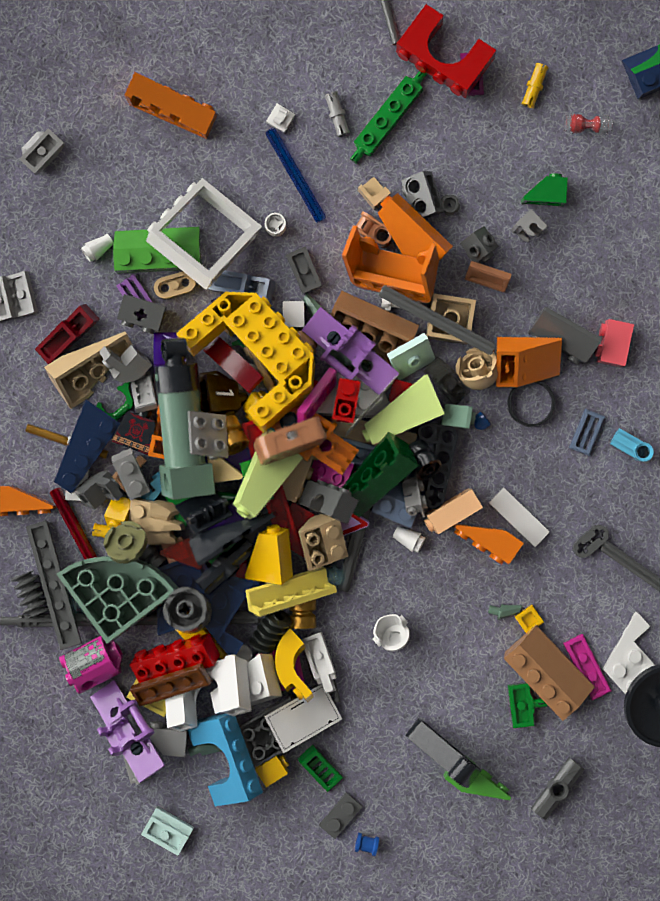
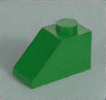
(549, 191)

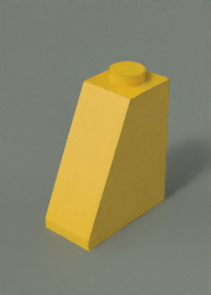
(271, 557)

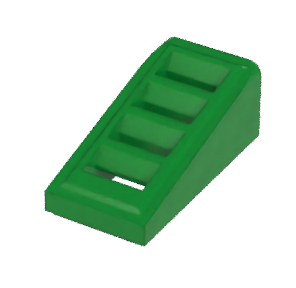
(307, 756)

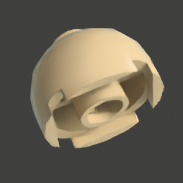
(477, 369)

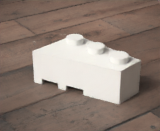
(262, 682)

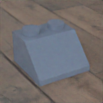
(393, 506)

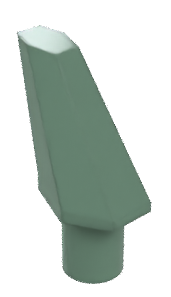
(311, 304)
(504, 610)
(204, 749)

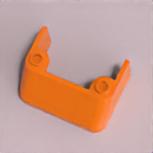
(374, 268)

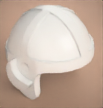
(391, 632)

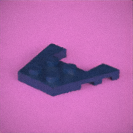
(182, 576)
(225, 603)

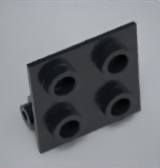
(204, 511)

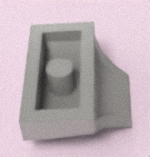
(41, 150)

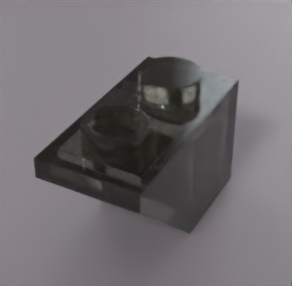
(446, 380)

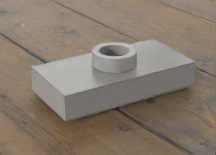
(144, 393)

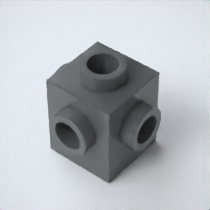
(479, 245)

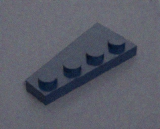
(86, 443)

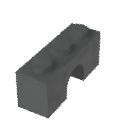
(328, 500)

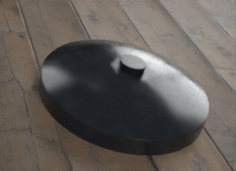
(643, 706)

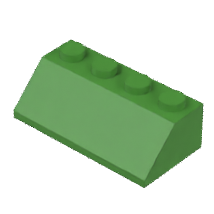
(136, 255)

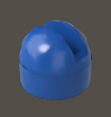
(481, 421)

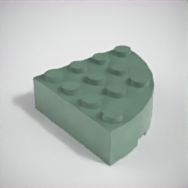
(116, 593)

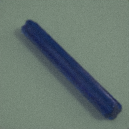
(295, 175)

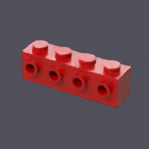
(174, 657)

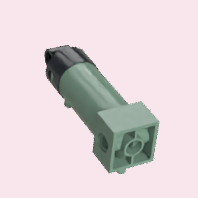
(178, 393)

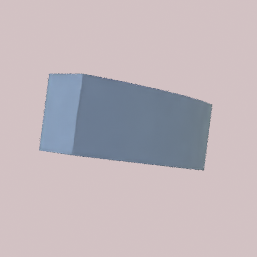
(240, 282)

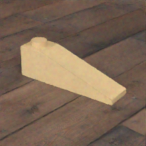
(81, 370)

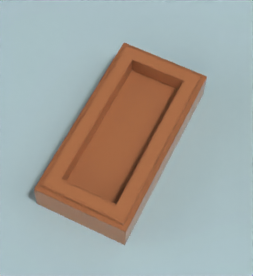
(488, 276)

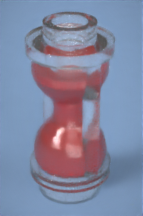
(578, 123)

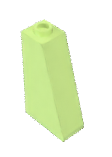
(407, 411)
(262, 483)

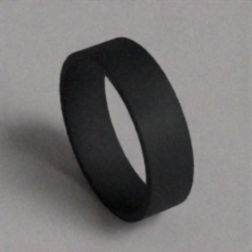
(548, 416)

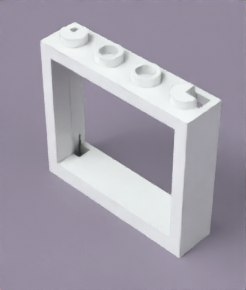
(184, 260)

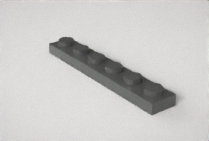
(54, 590)

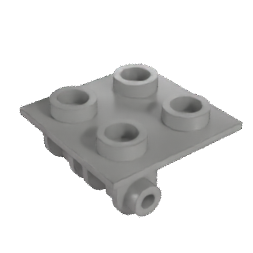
(208, 435)

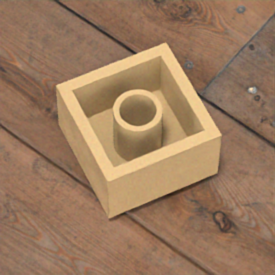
(454, 308)

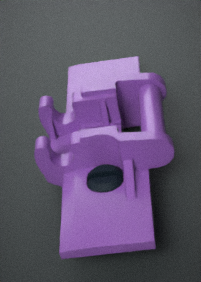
(354, 345)
(121, 735)

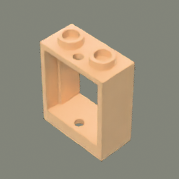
(452, 511)

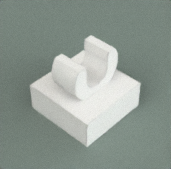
(280, 118)

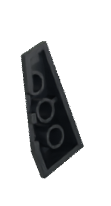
(218, 538)

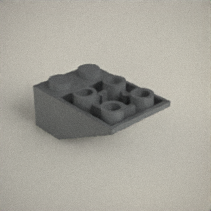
(259, 736)

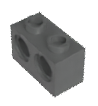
(427, 193)

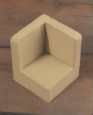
(373, 192)

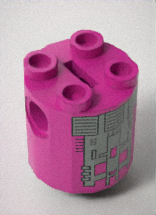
(92, 664)

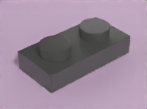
(303, 270)
(340, 815)

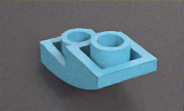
(156, 484)

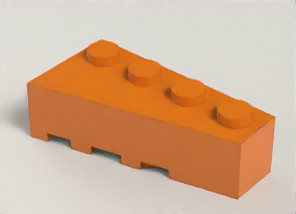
(170, 105)

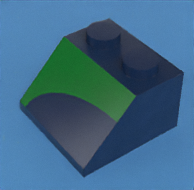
(644, 71)

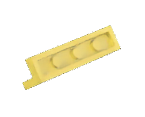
(297, 590)

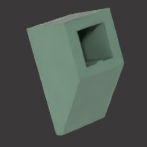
(458, 416)

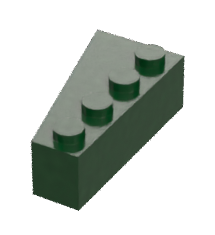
(380, 472)

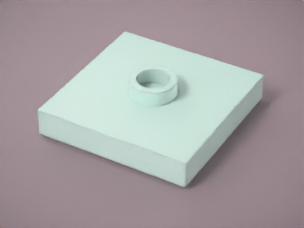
(411, 356)

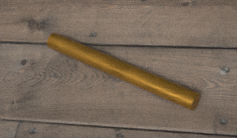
(54, 437)

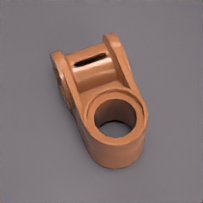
(372, 229)

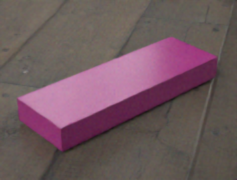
(317, 396)
(585, 661)

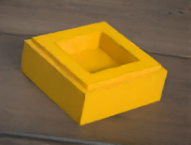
(529, 618)

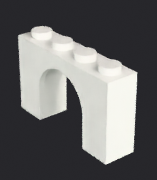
(234, 694)

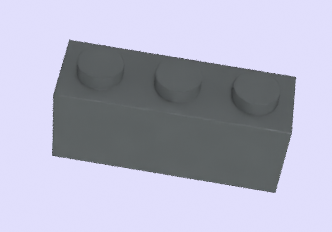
(576, 340)

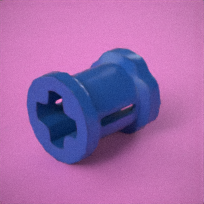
(366, 844)

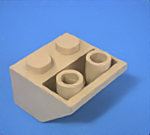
(322, 541)

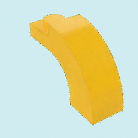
(285, 659)

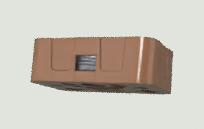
(289, 441)

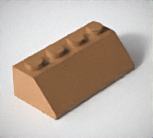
(377, 324)
(549, 672)

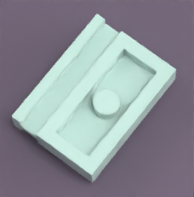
(167, 830)

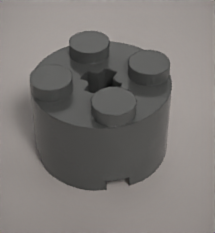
(177, 604)

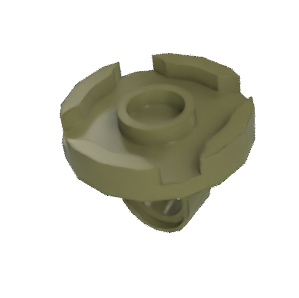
(125, 542)

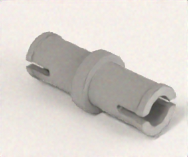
(337, 113)

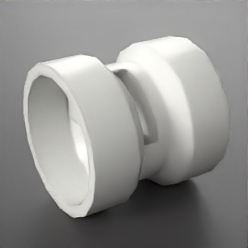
(275, 220)

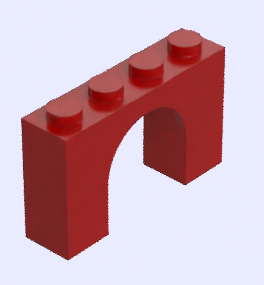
(458, 76)

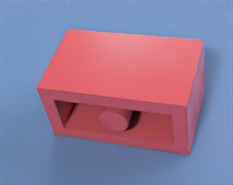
(614, 343)

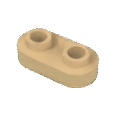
(175, 285)

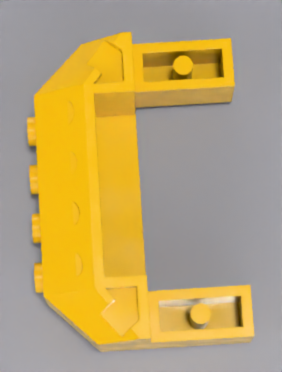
(268, 340)

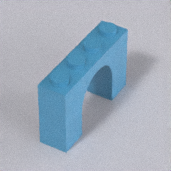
(226, 734)

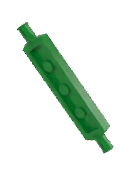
(388, 116)

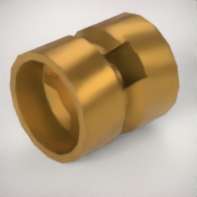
(236, 438)
(302, 615)

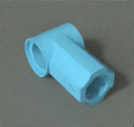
(630, 445)

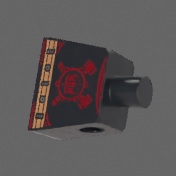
(135, 431)

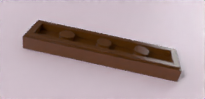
(170, 685)

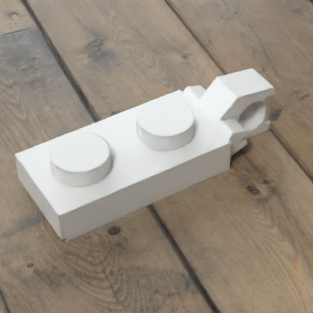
(320, 661)

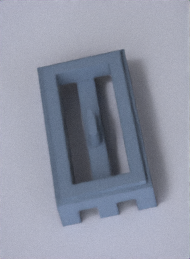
(586, 412)

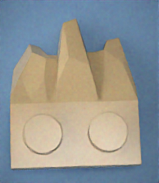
(156, 520)

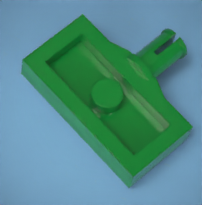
(522, 705)

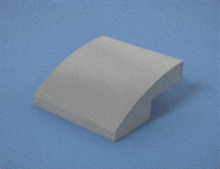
(16, 296)

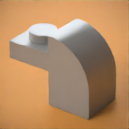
(128, 366)

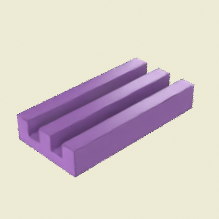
(126, 282)

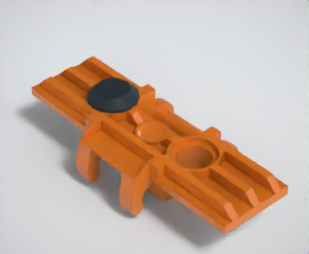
(337, 457)

